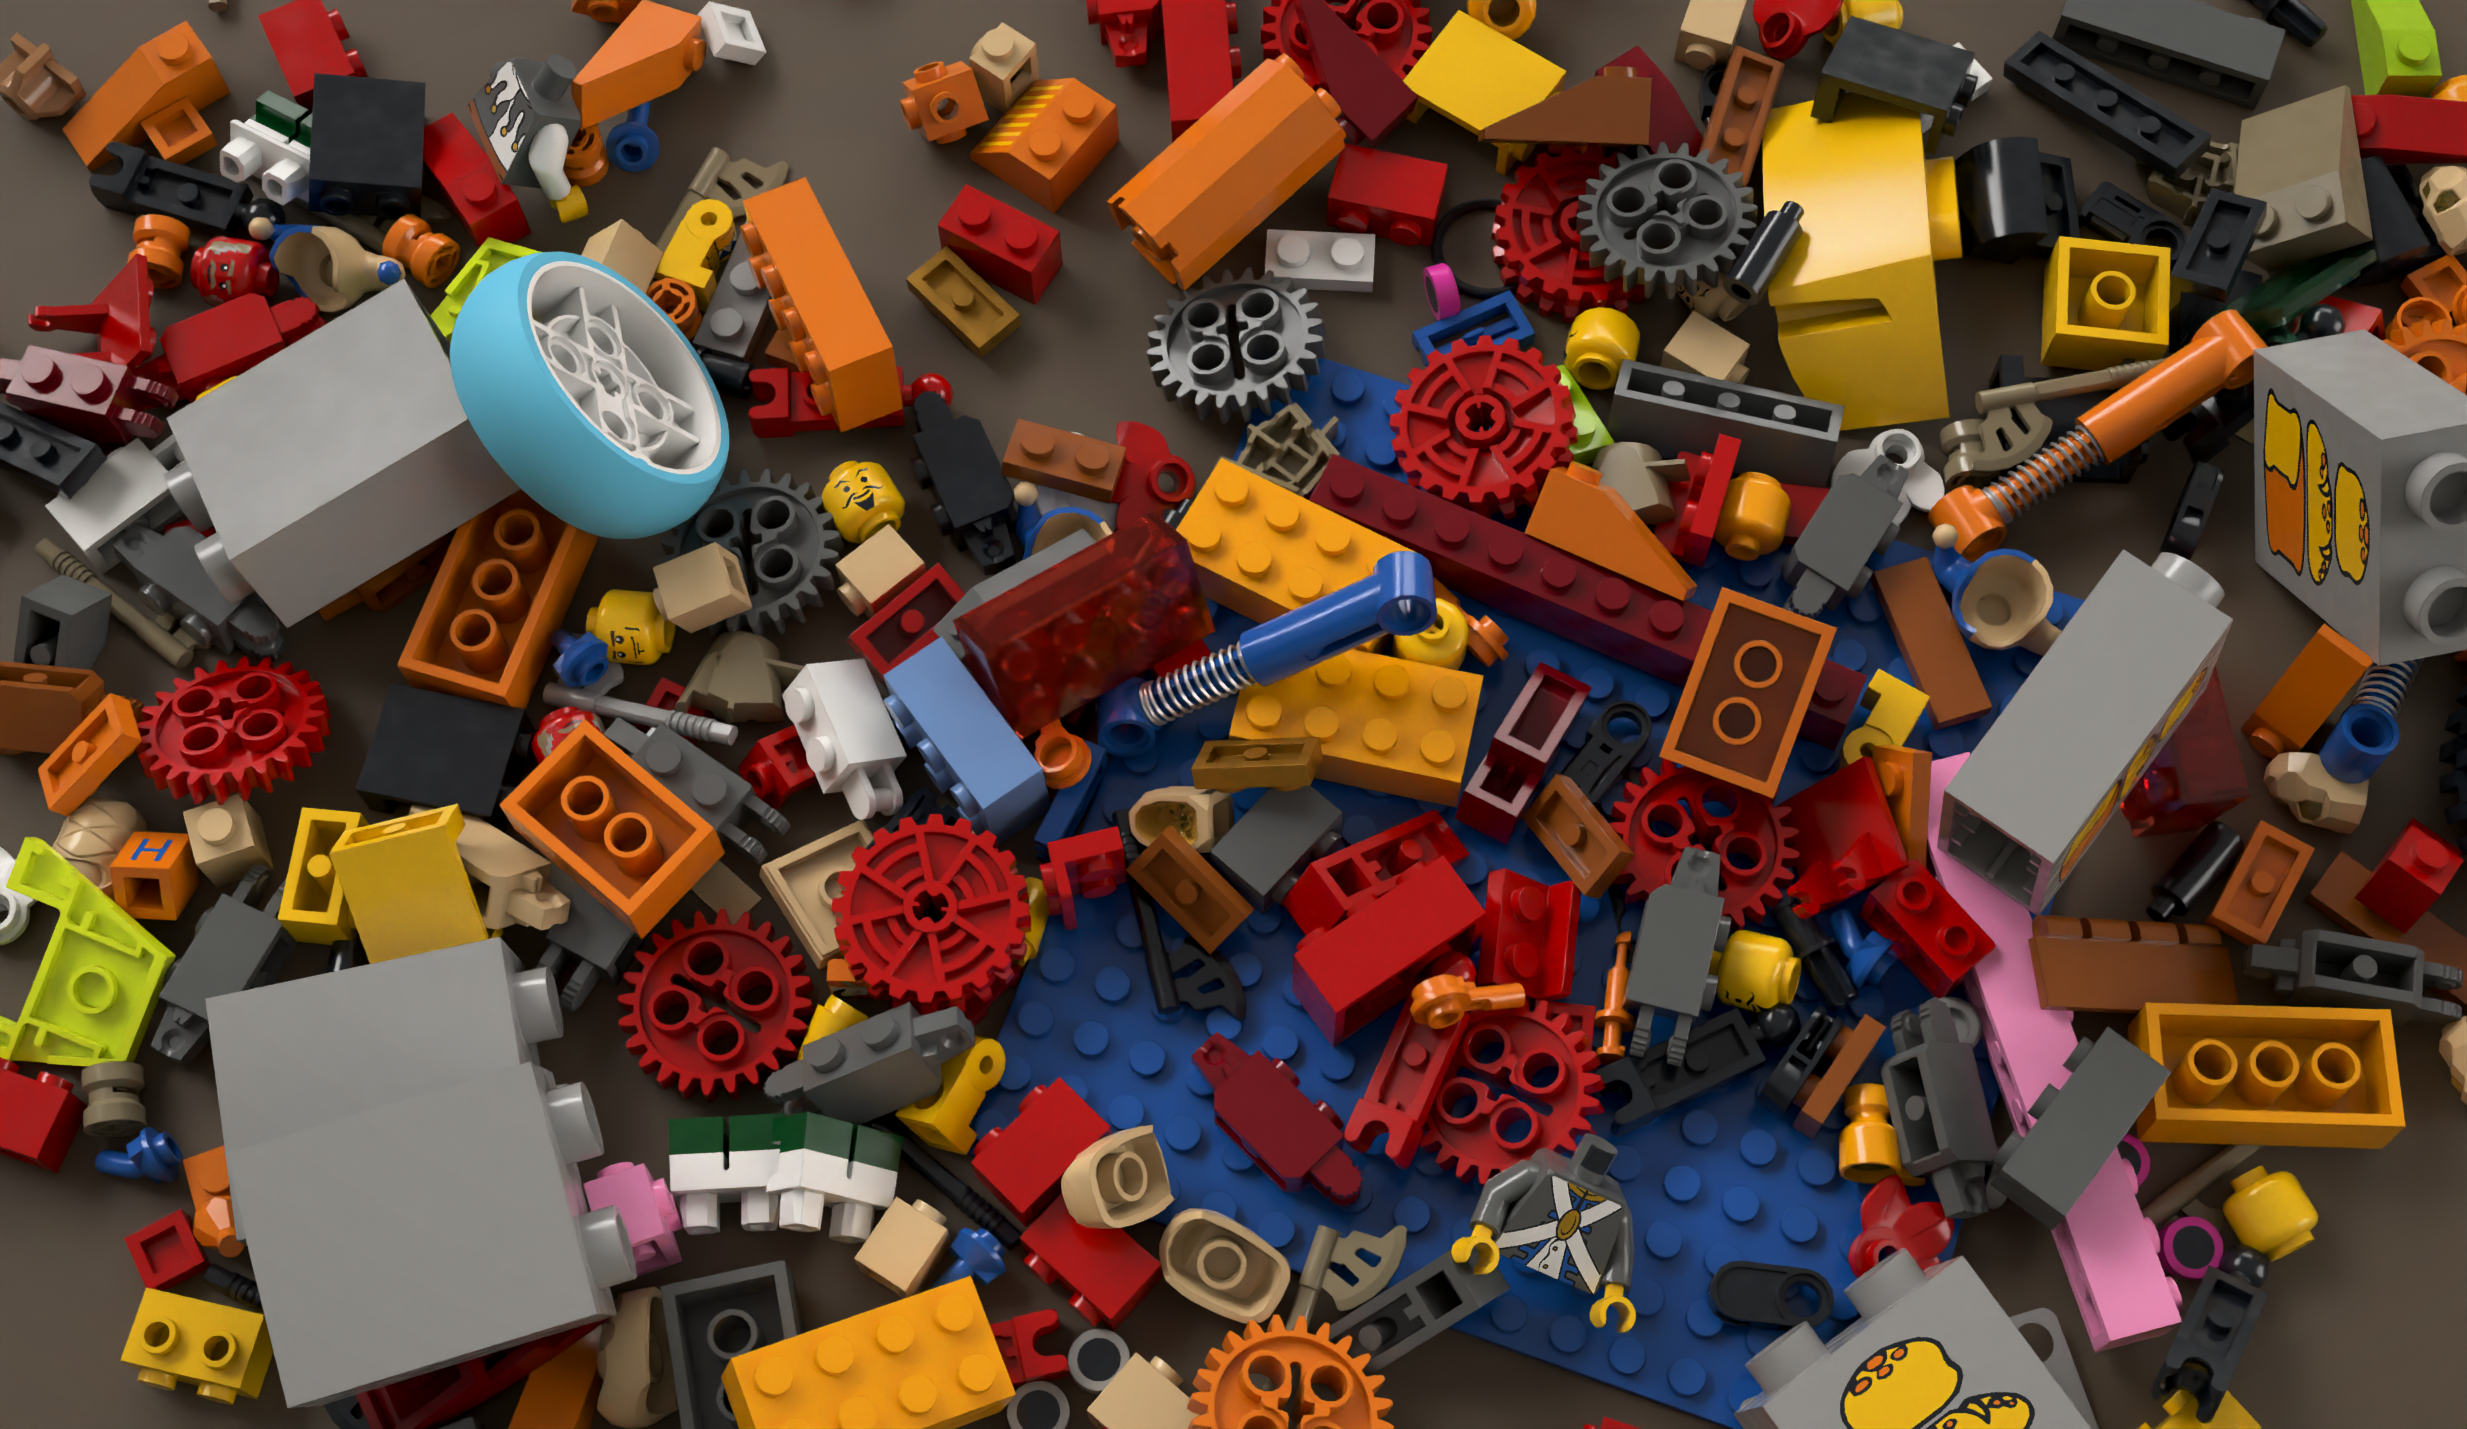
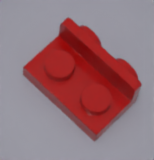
(1698, 502)
(1083, 865)
(1928, 928)
(1529, 935)

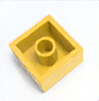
(2104, 304)

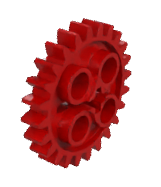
(1397, 46)
(233, 730)
(1750, 829)
(1530, 1044)
(684, 1048)

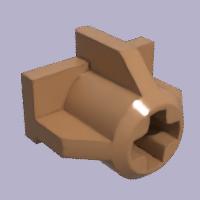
(36, 82)

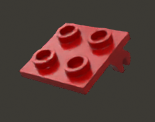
(116, 317)
(1843, 838)

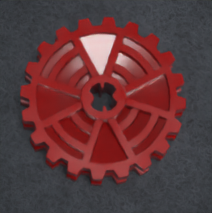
(1541, 242)
(1477, 390)
(953, 875)

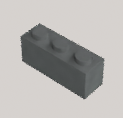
(2077, 1126)

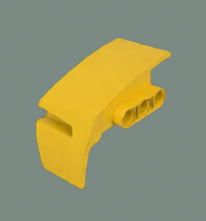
(1861, 279)

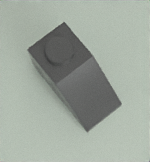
(62, 624)

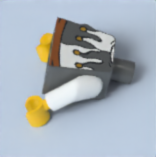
(529, 126)

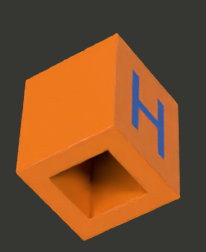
(154, 875)

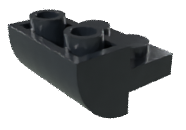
(2014, 200)
(2398, 227)

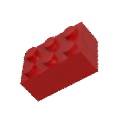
(1384, 948)

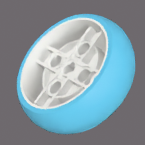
(588, 396)

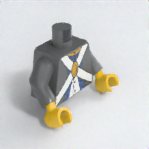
(1561, 1222)

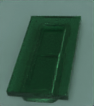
(2298, 288)

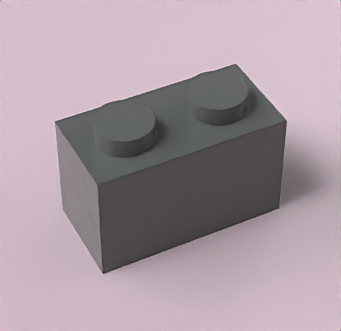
(1276, 844)

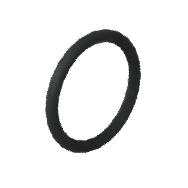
(1436, 246)

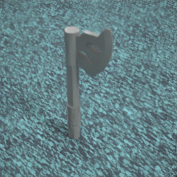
(592, 699)

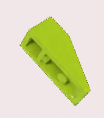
(2396, 47)

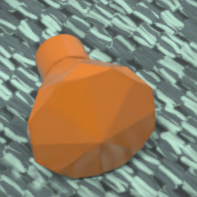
(216, 1227)

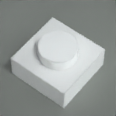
(731, 33)

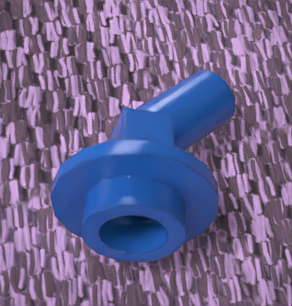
(632, 143)
(581, 659)
(1868, 958)
(148, 1155)
(976, 1255)

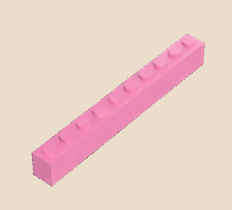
(2103, 1237)

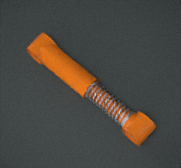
(2214, 360)

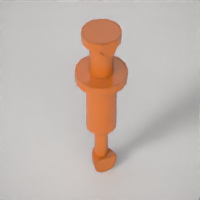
(1614, 1018)

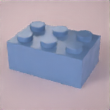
(965, 742)

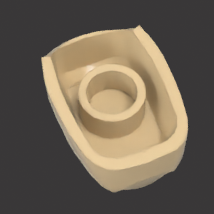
(96, 836)
(1117, 1180)
(1223, 1265)
(636, 1362)

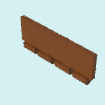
(2125, 964)

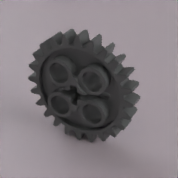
(1666, 220)
(1277, 339)
(803, 546)

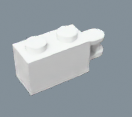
(118, 495)
(847, 735)

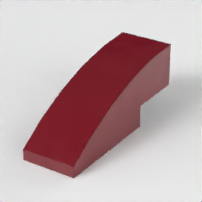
(1522, 753)

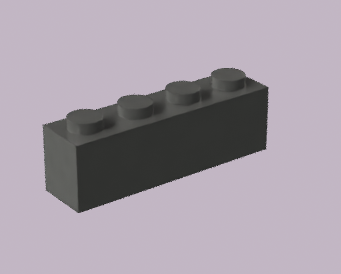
(2176, 43)
(1687, 411)

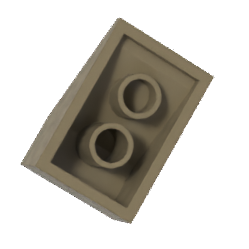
(2309, 174)

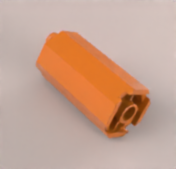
(1229, 171)

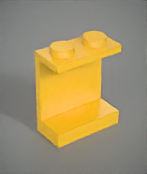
(1481, 79)
(409, 885)

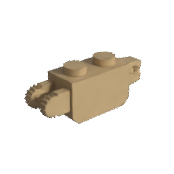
(507, 878)

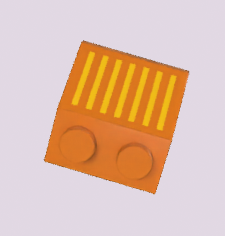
(1050, 140)

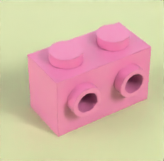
(647, 1211)

